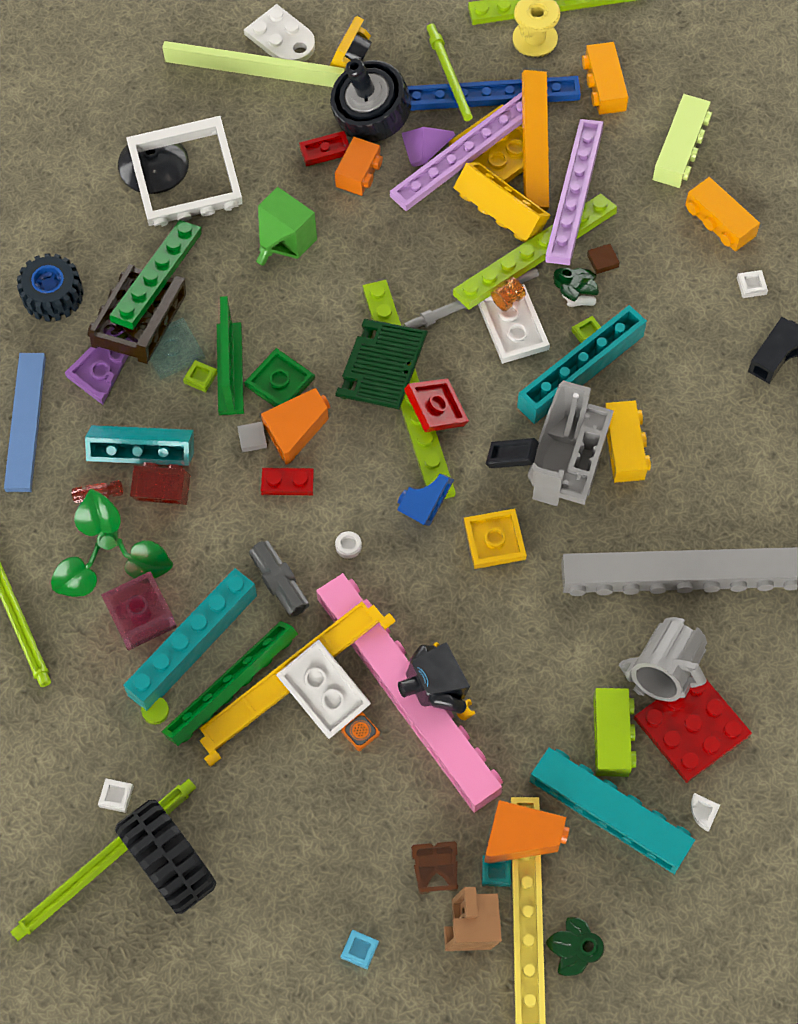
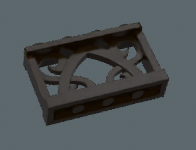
(144, 340)

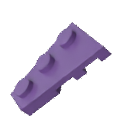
(97, 370)

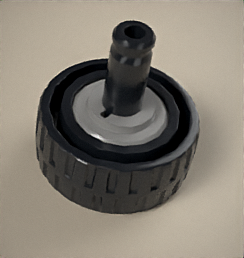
(370, 100)

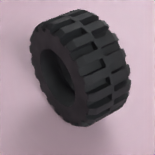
(165, 856)

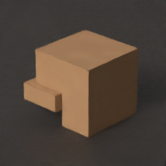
(474, 922)

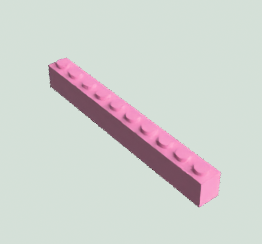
(432, 725)

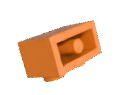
(358, 166)

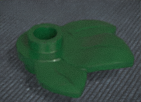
(575, 282)
(571, 945)

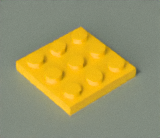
(504, 157)

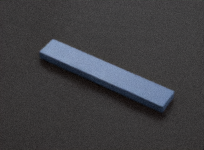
(25, 422)

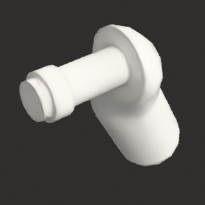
(582, 300)

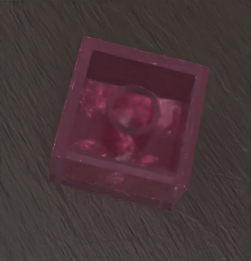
(139, 610)

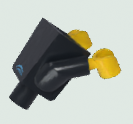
(437, 680)

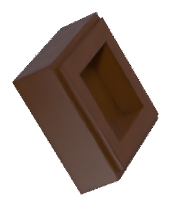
(603, 258)

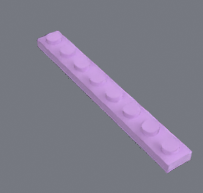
(458, 154)
(574, 192)

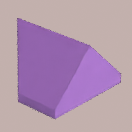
(425, 143)

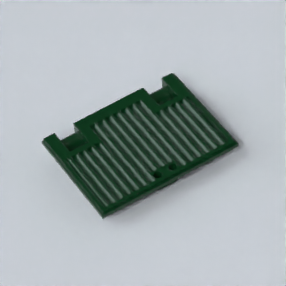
(382, 364)

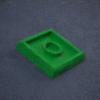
(279, 379)

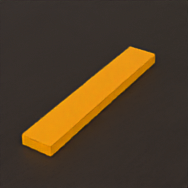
(535, 137)

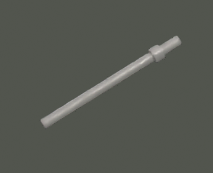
(428, 317)

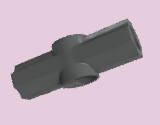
(279, 578)

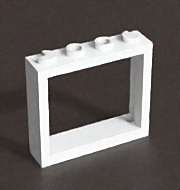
(176, 135)

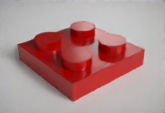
(436, 405)

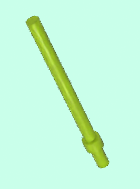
(437, 43)

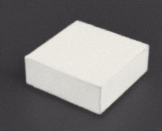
(752, 284)
(115, 795)

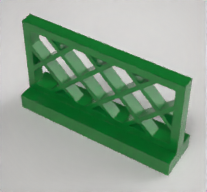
(229, 362)

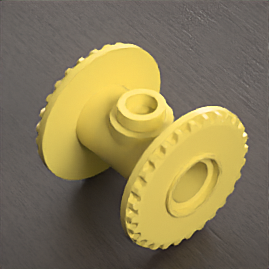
(536, 31)

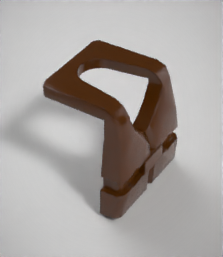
(434, 860)

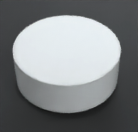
(348, 544)

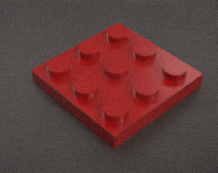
(693, 729)

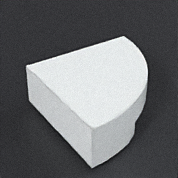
(704, 811)

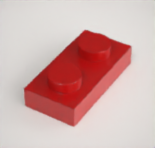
(324, 148)
(287, 481)

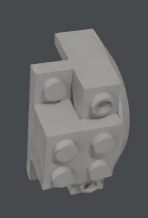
(569, 446)

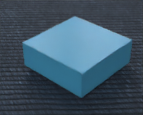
(359, 949)

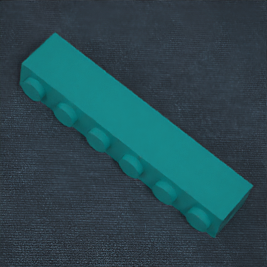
(583, 362)
(190, 639)
(612, 810)

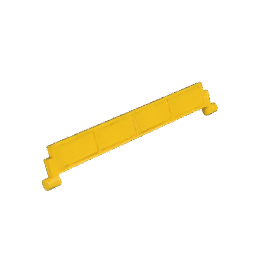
(271, 689)

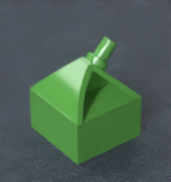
(284, 226)

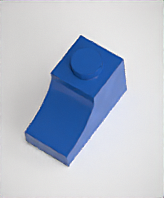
(425, 502)

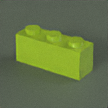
(613, 732)

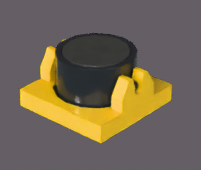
(353, 46)

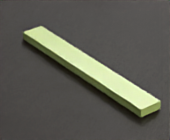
(251, 64)

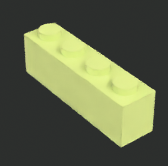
(681, 141)

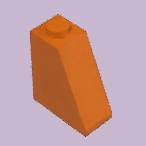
(296, 422)
(524, 833)

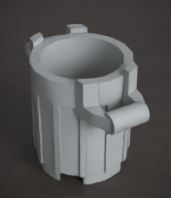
(668, 662)

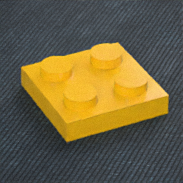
(494, 538)

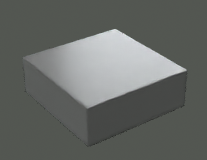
(252, 436)

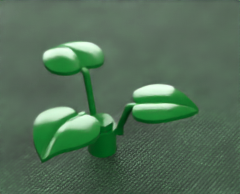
(100, 517)

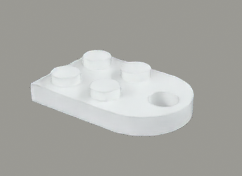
(281, 34)

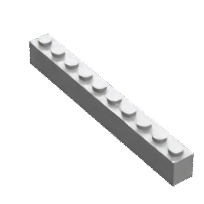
(680, 571)

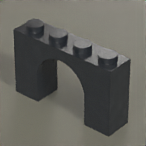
(776, 350)

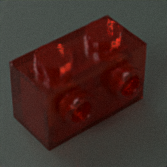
(160, 484)

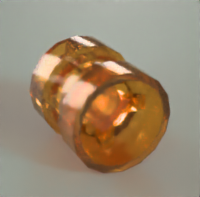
(508, 293)

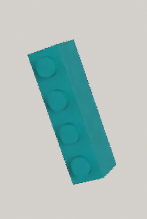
(139, 445)

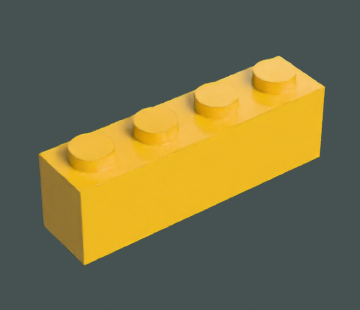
(501, 201)

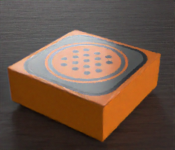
(360, 731)

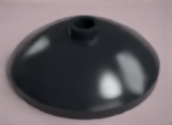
(161, 170)

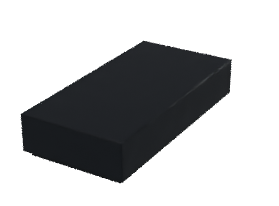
(512, 453)

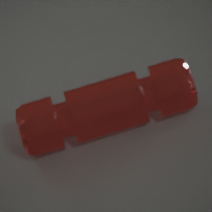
(114, 488)

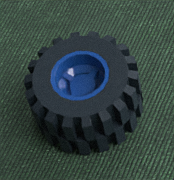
(50, 287)

